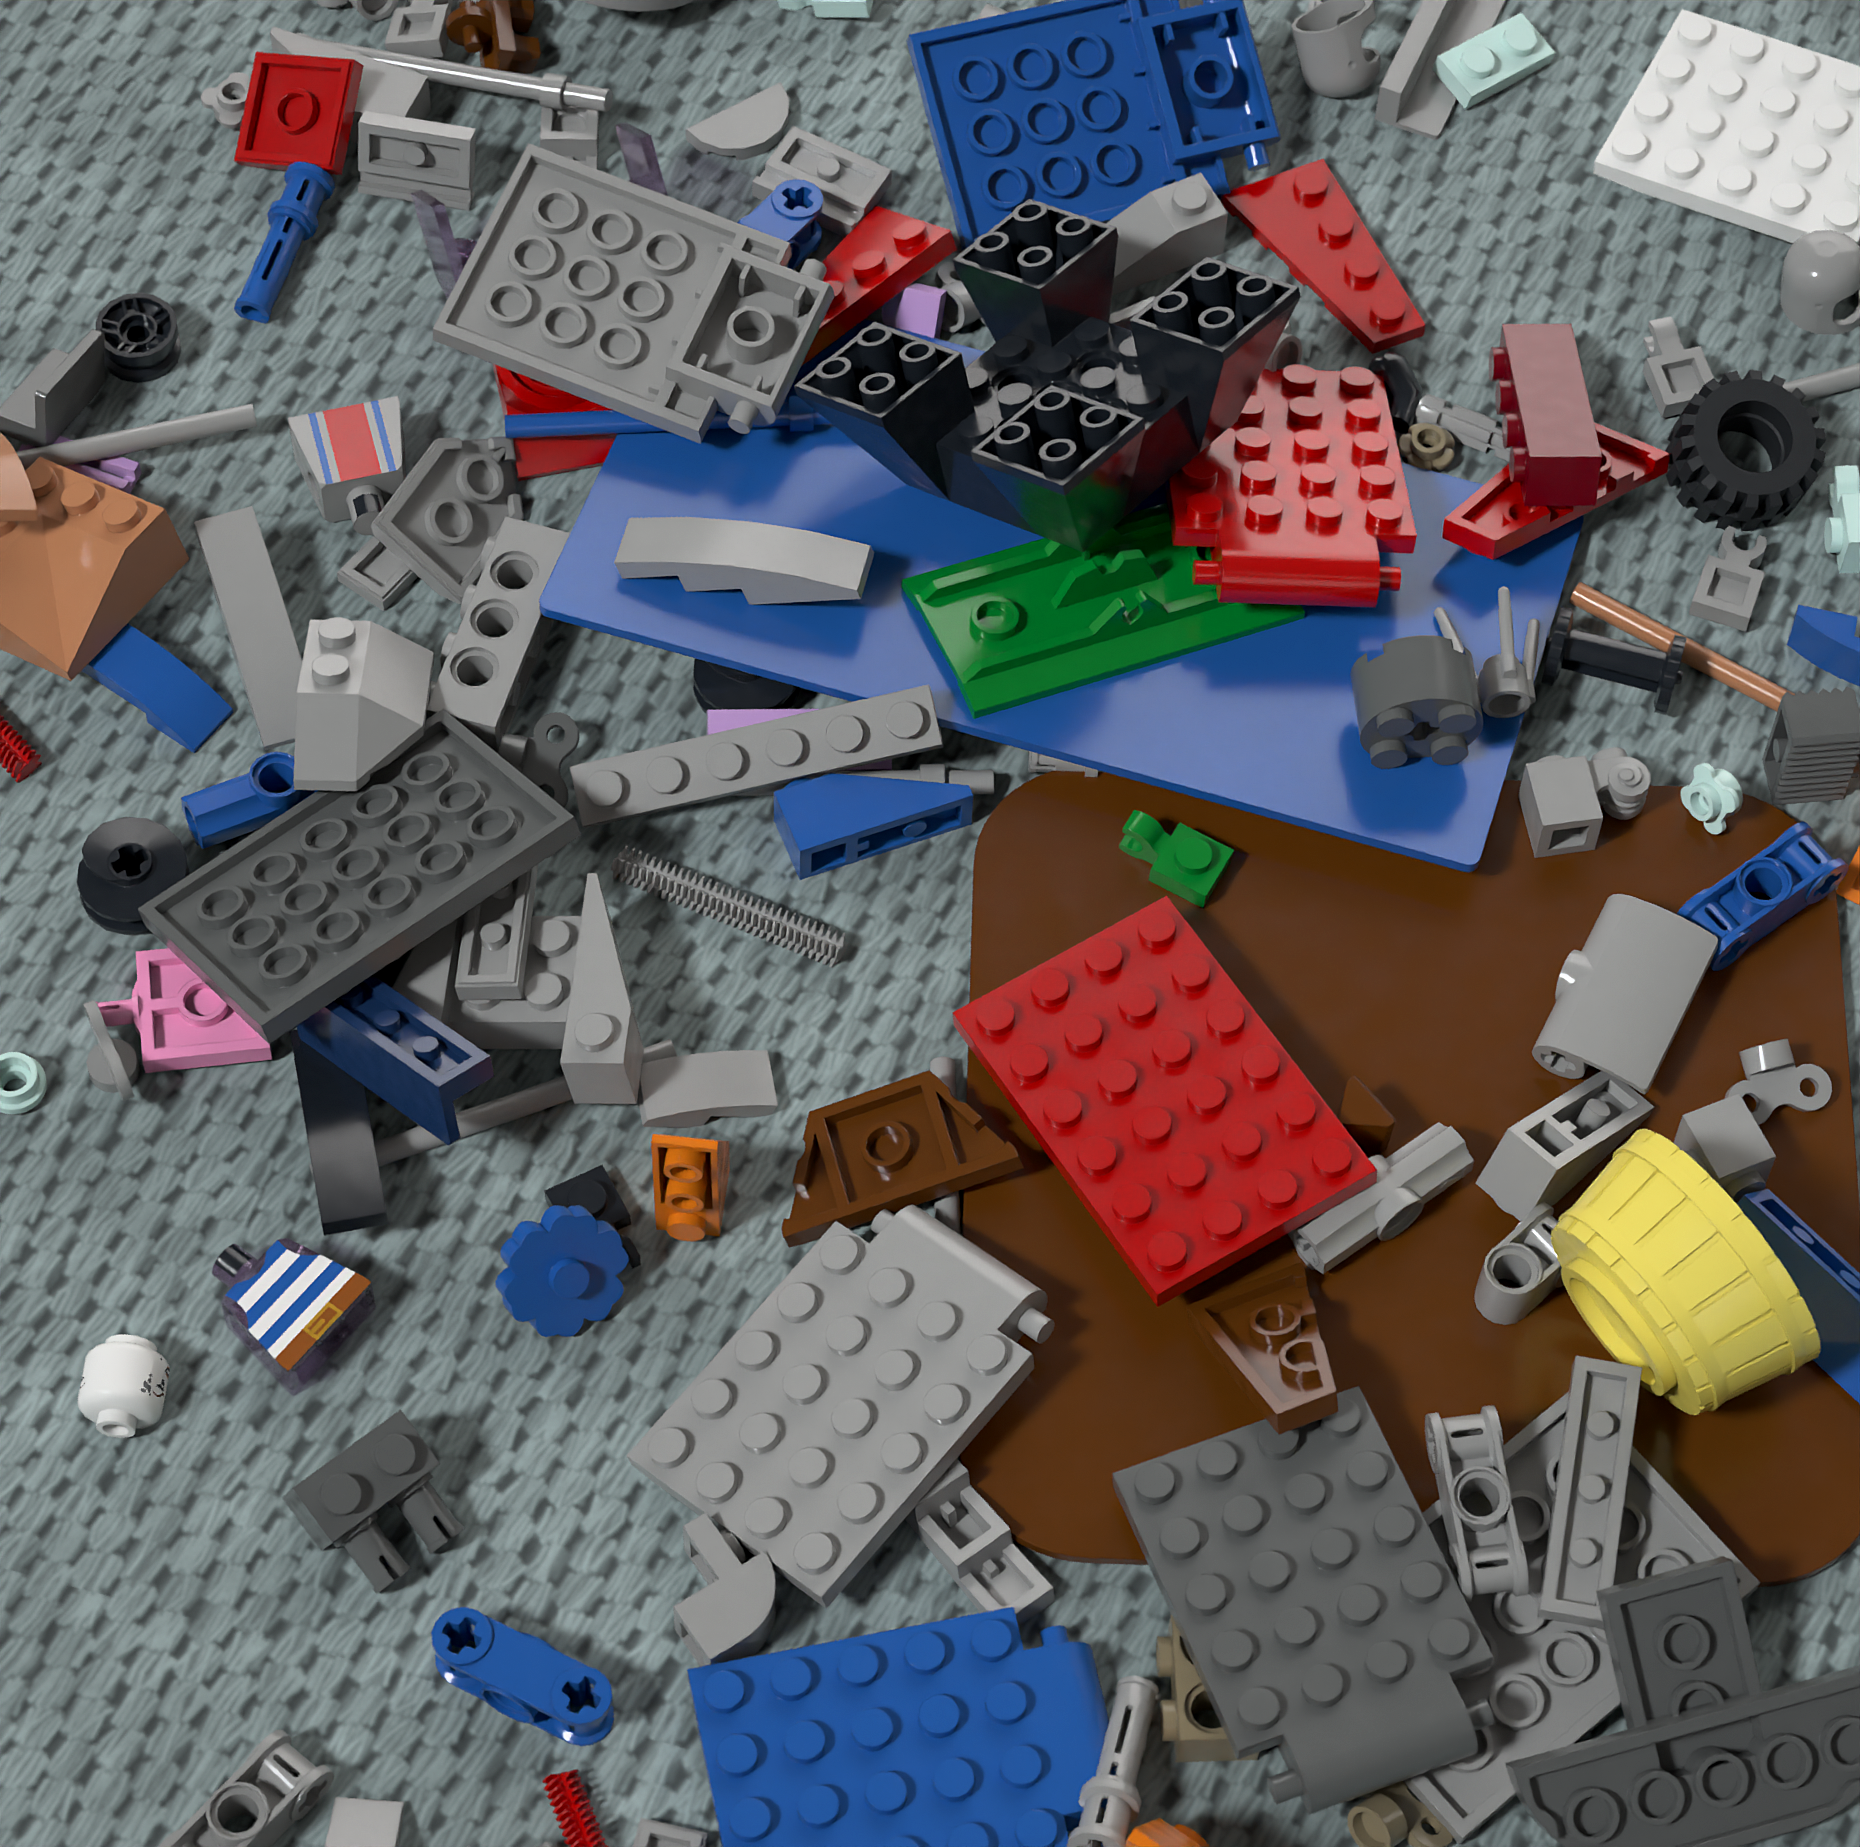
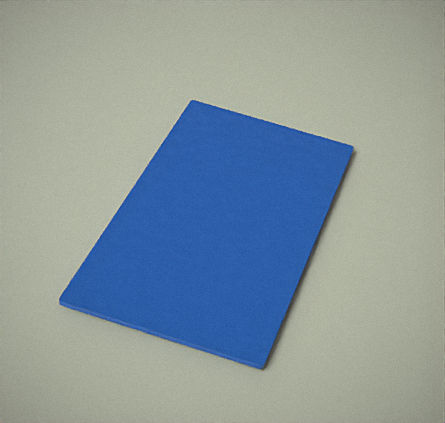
(1234, 724)

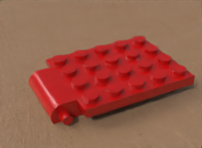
(1299, 494)

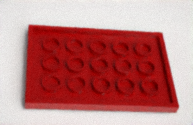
(1164, 1100)

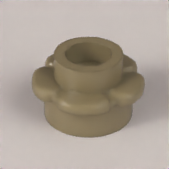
(1432, 458)

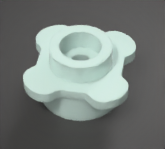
(1712, 797)

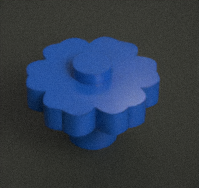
(561, 1271)

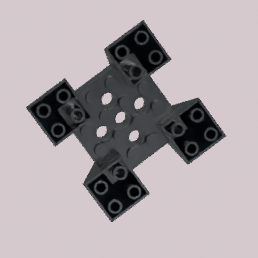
(1065, 410)

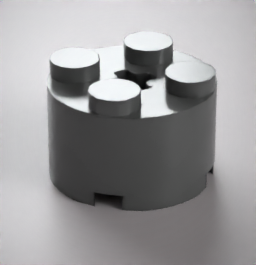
(1417, 702)

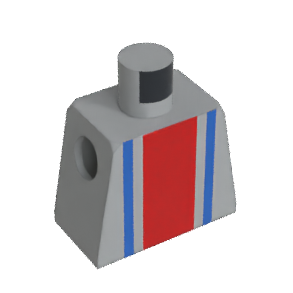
(351, 459)

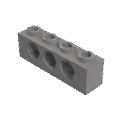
(517, 558)

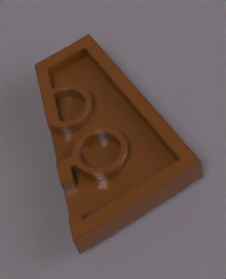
(1270, 1346)

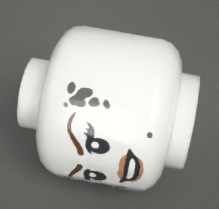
(123, 1385)

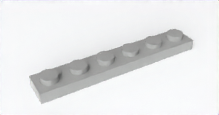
(756, 756)

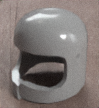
(1332, 53)
(1816, 276)

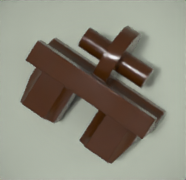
(489, 30)

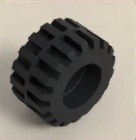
(1767, 415)

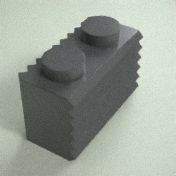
(1813, 747)

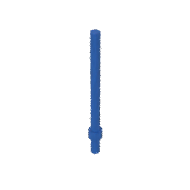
(794, 413)

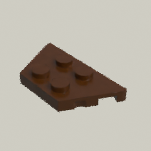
(890, 1153)

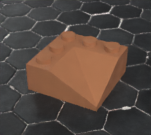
(79, 568)

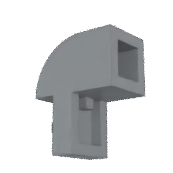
(736, 1608)

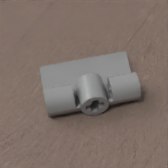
(1625, 993)

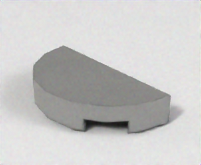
(744, 128)

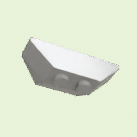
(357, 702)

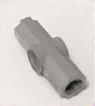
(1390, 1205)

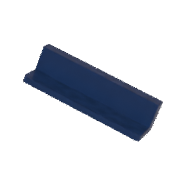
(399, 1054)

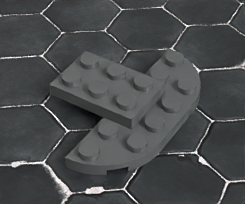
(1702, 1742)

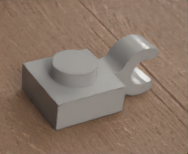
(1672, 371)

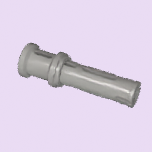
(1123, 1748)

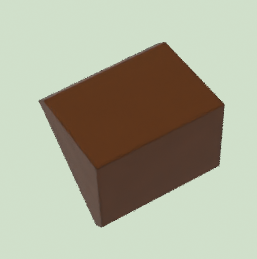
(1365, 1117)

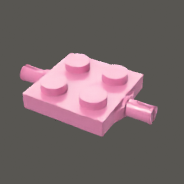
(182, 1018)

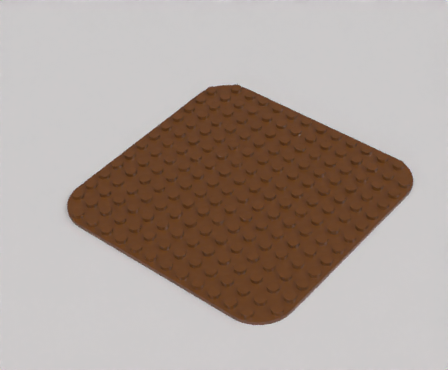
(1435, 1001)

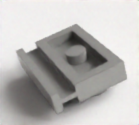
(414, 155)
(847, 180)

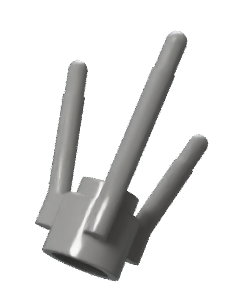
(1504, 682)

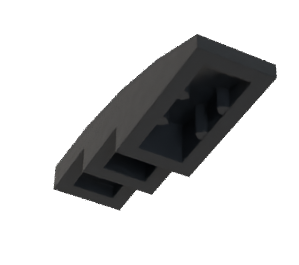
(339, 1143)

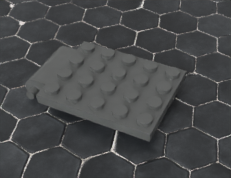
(1312, 1602)

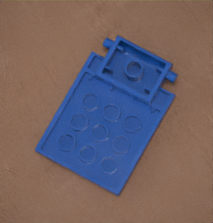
(1090, 104)
(904, 1738)

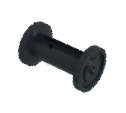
(1613, 660)

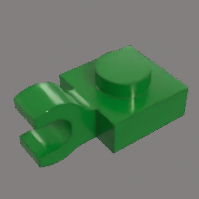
(1183, 862)

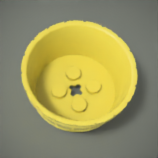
(1680, 1279)

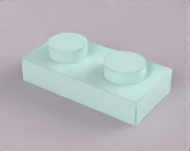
(1493, 60)

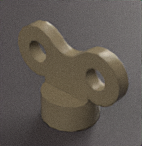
(1393, 1815)

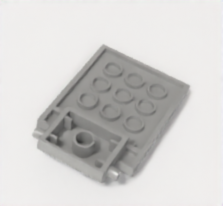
(634, 300)
(847, 1395)

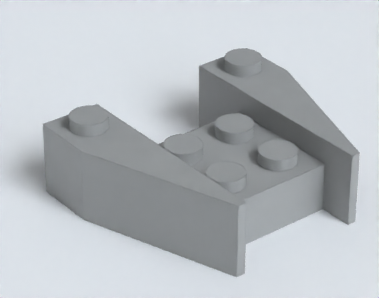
(570, 1000)

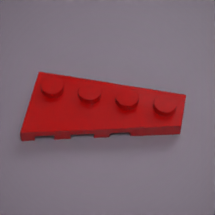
(1329, 250)
(875, 265)
(1498, 522)

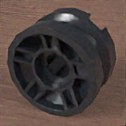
(135, 317)

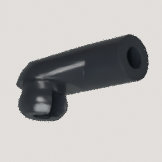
(1402, 385)

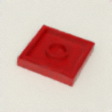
(298, 111)

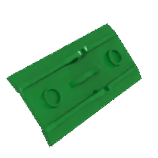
(1066, 618)

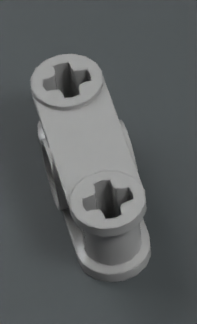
(1470, 1458)
(271, 1787)

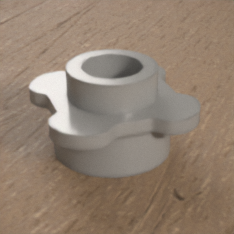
(228, 111)

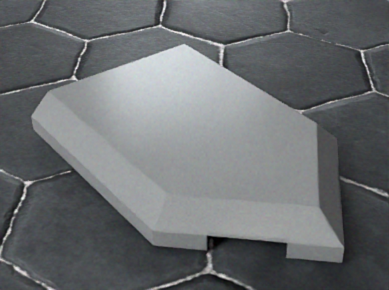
(450, 510)

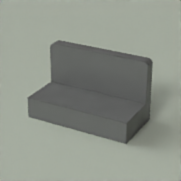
(55, 392)

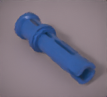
(291, 222)

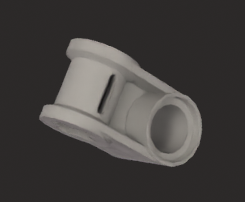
(1525, 1259)

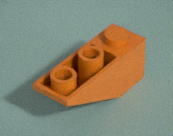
(689, 1185)

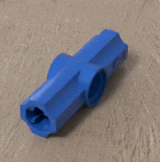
(244, 801)

